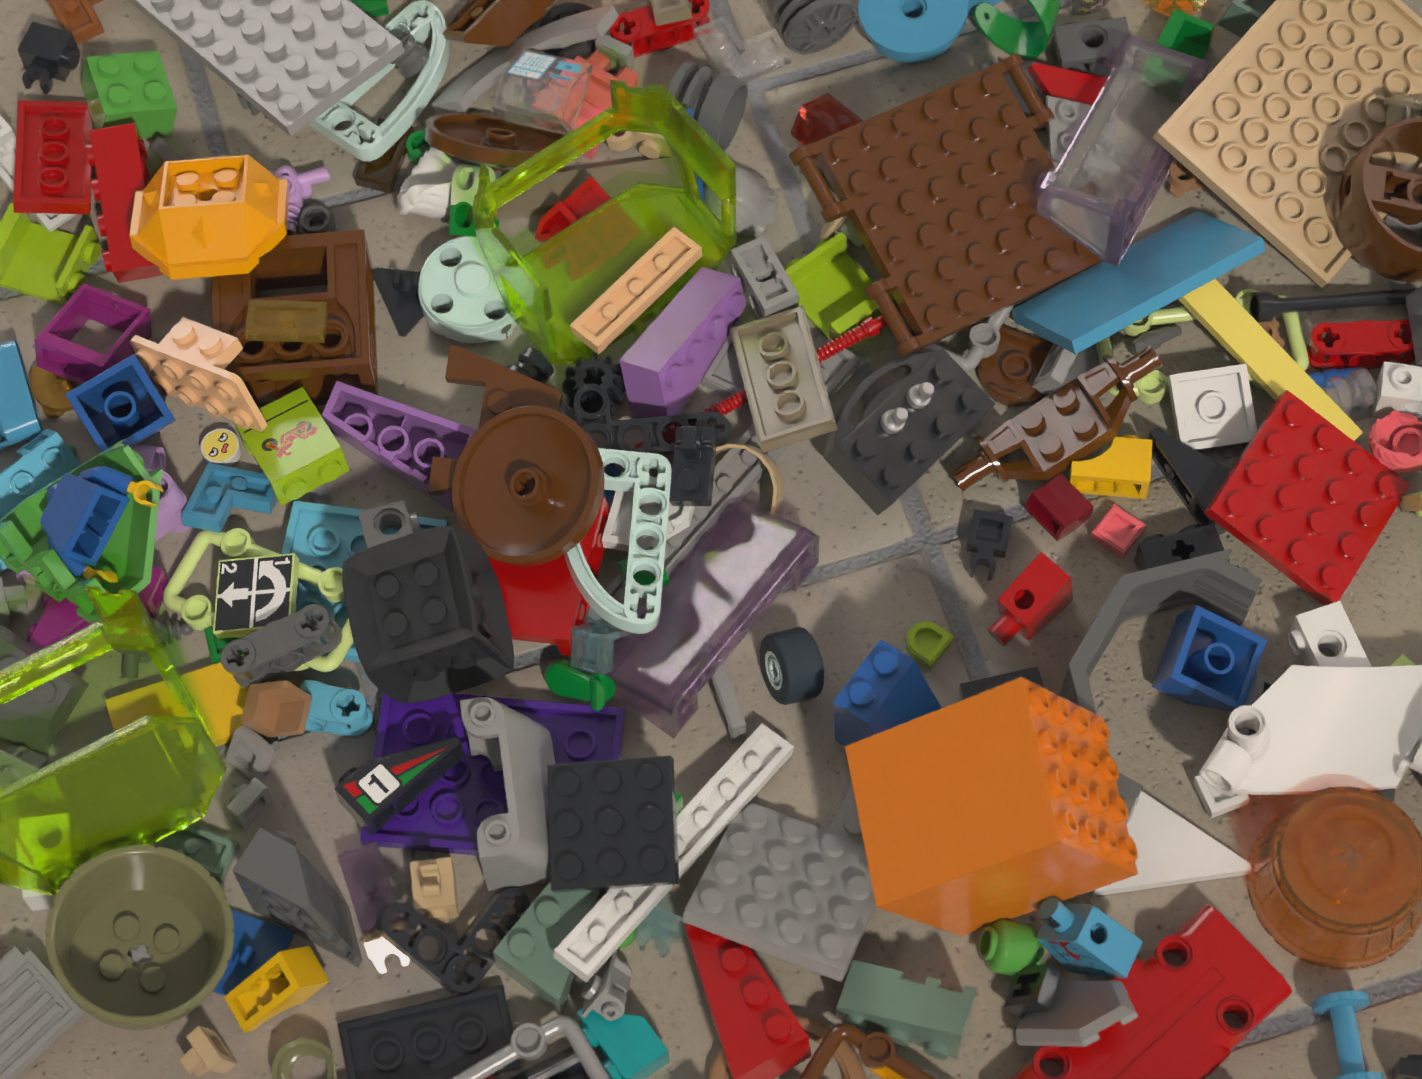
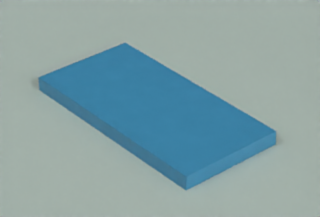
(1147, 279)

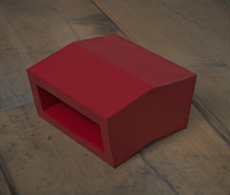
(1059, 507)

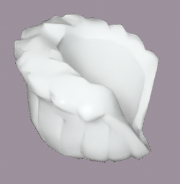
(428, 186)

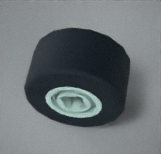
(791, 665)

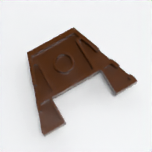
(502, 392)

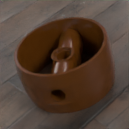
(1377, 188)

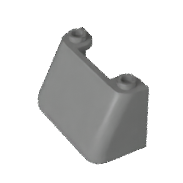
(513, 844)

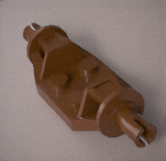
(1061, 425)

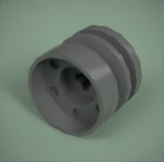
(812, 24)
(715, 104)

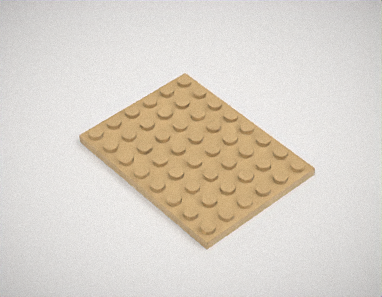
(1293, 112)

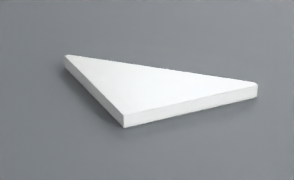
(1173, 851)

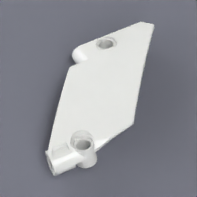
(1323, 732)

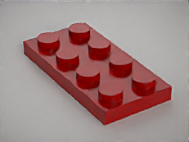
(52, 158)

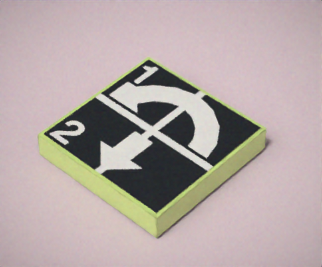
(254, 593)

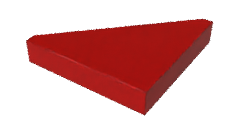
(1067, 83)

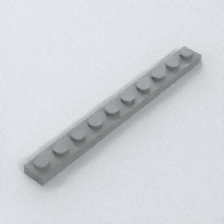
(732, 481)

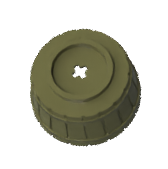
(133, 901)

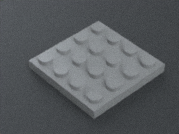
(786, 891)

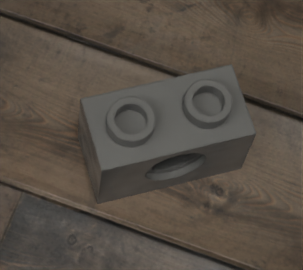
(1072, 40)

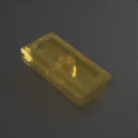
(286, 321)

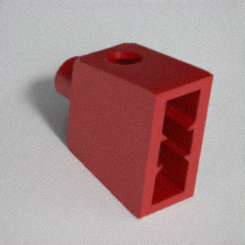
(1041, 589)

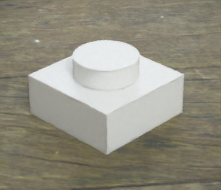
(1216, 802)

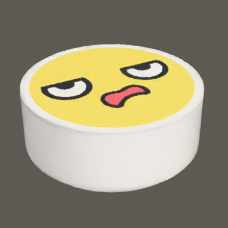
(221, 447)

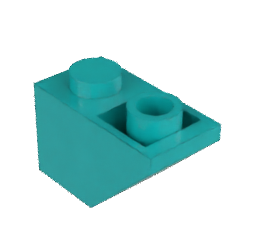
(626, 1044)

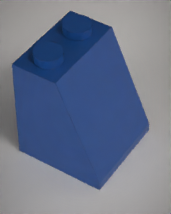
(120, 405)
(881, 695)

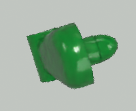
(575, 684)

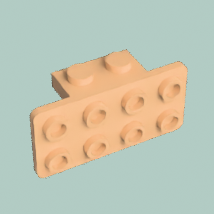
(191, 368)

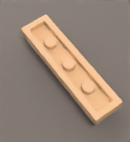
(636, 290)

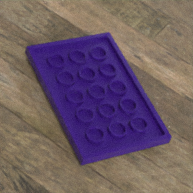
(456, 805)

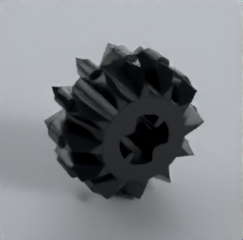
(595, 372)

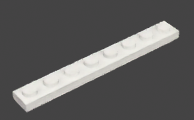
(697, 828)

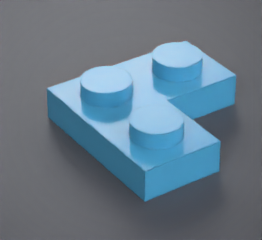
(221, 490)

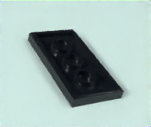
(429, 1038)

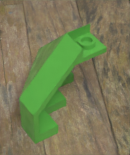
(127, 552)

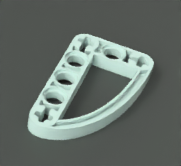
(421, 20)
(634, 480)

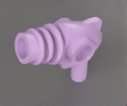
(299, 187)

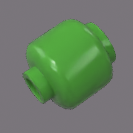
(1010, 947)

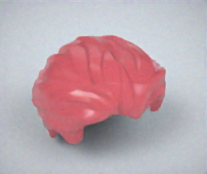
(1397, 442)

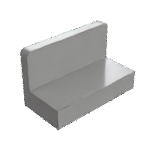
(1062, 367)

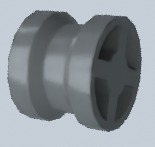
(413, 58)

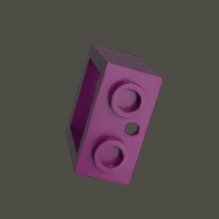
(78, 363)

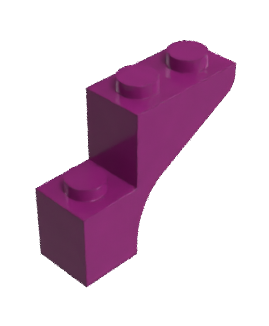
(61, 618)

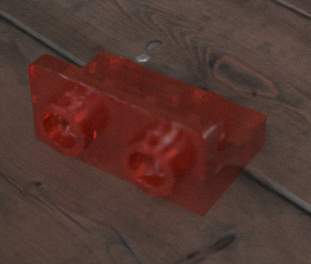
(822, 119)

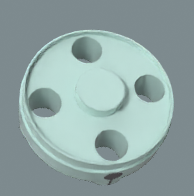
(464, 290)

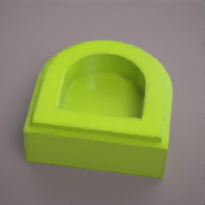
(927, 643)

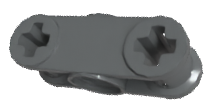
(281, 646)

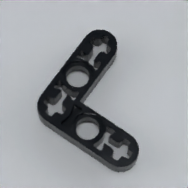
(449, 952)

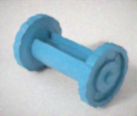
(1342, 1009)

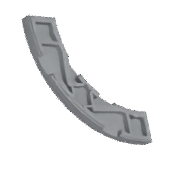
(558, 34)

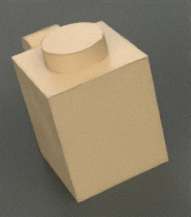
(435, 889)

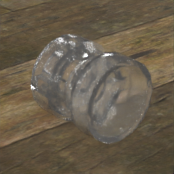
(1352, 390)

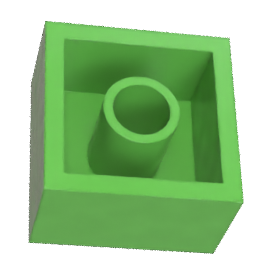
(129, 90)

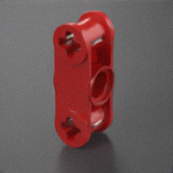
(648, 38)
(1360, 344)

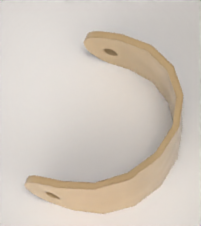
(774, 471)

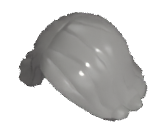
(753, 202)

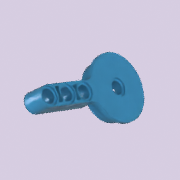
(917, 38)

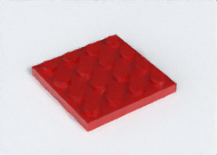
(1307, 499)

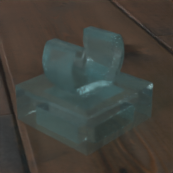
(662, 926)

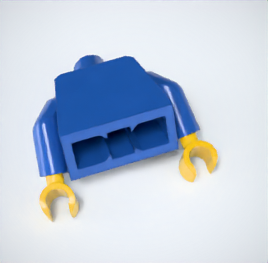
(85, 513)

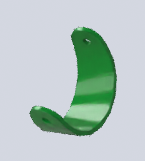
(1015, 35)

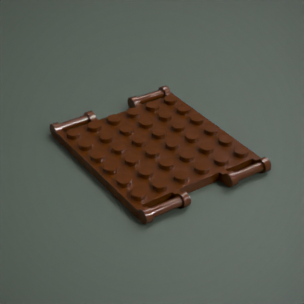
(948, 203)

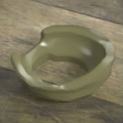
(297, 1048)

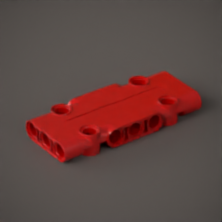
(1178, 1009)

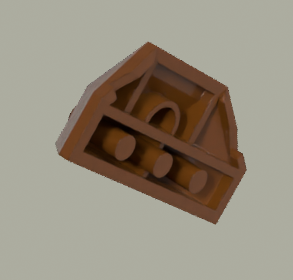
(494, 21)

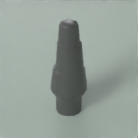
(1154, 338)

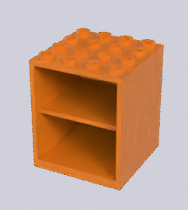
(990, 808)

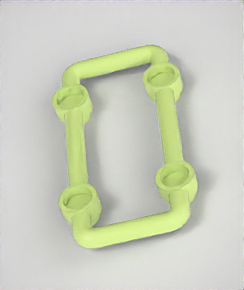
(1155, 384)
(237, 544)

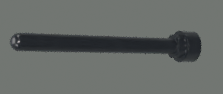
(1266, 307)

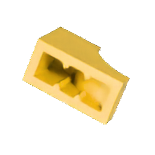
(1117, 472)
(276, 986)

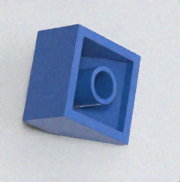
(1209, 661)

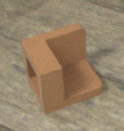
(276, 709)

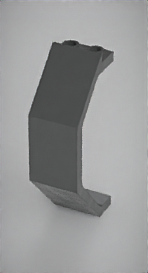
(1200, 581)

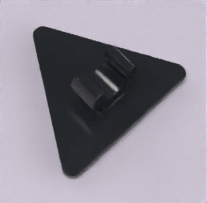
(400, 297)

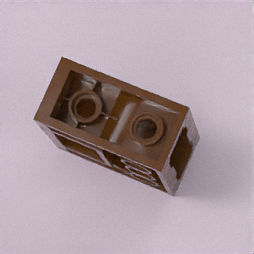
(350, 340)

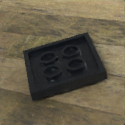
(612, 824)

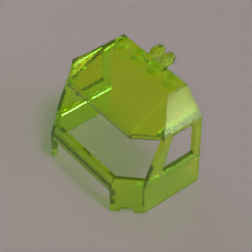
(577, 265)
(118, 789)

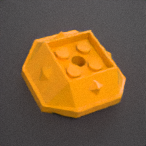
(209, 216)

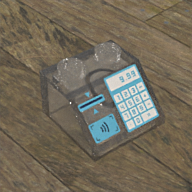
(542, 91)

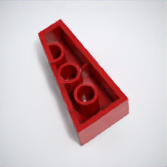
(120, 171)

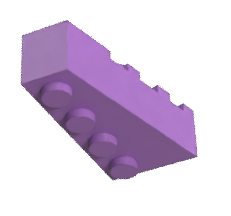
(681, 344)
(395, 435)

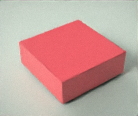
(1118, 531)

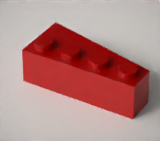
(748, 1011)

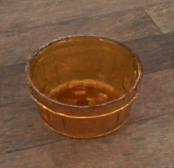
(1323, 906)

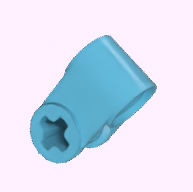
(332, 705)

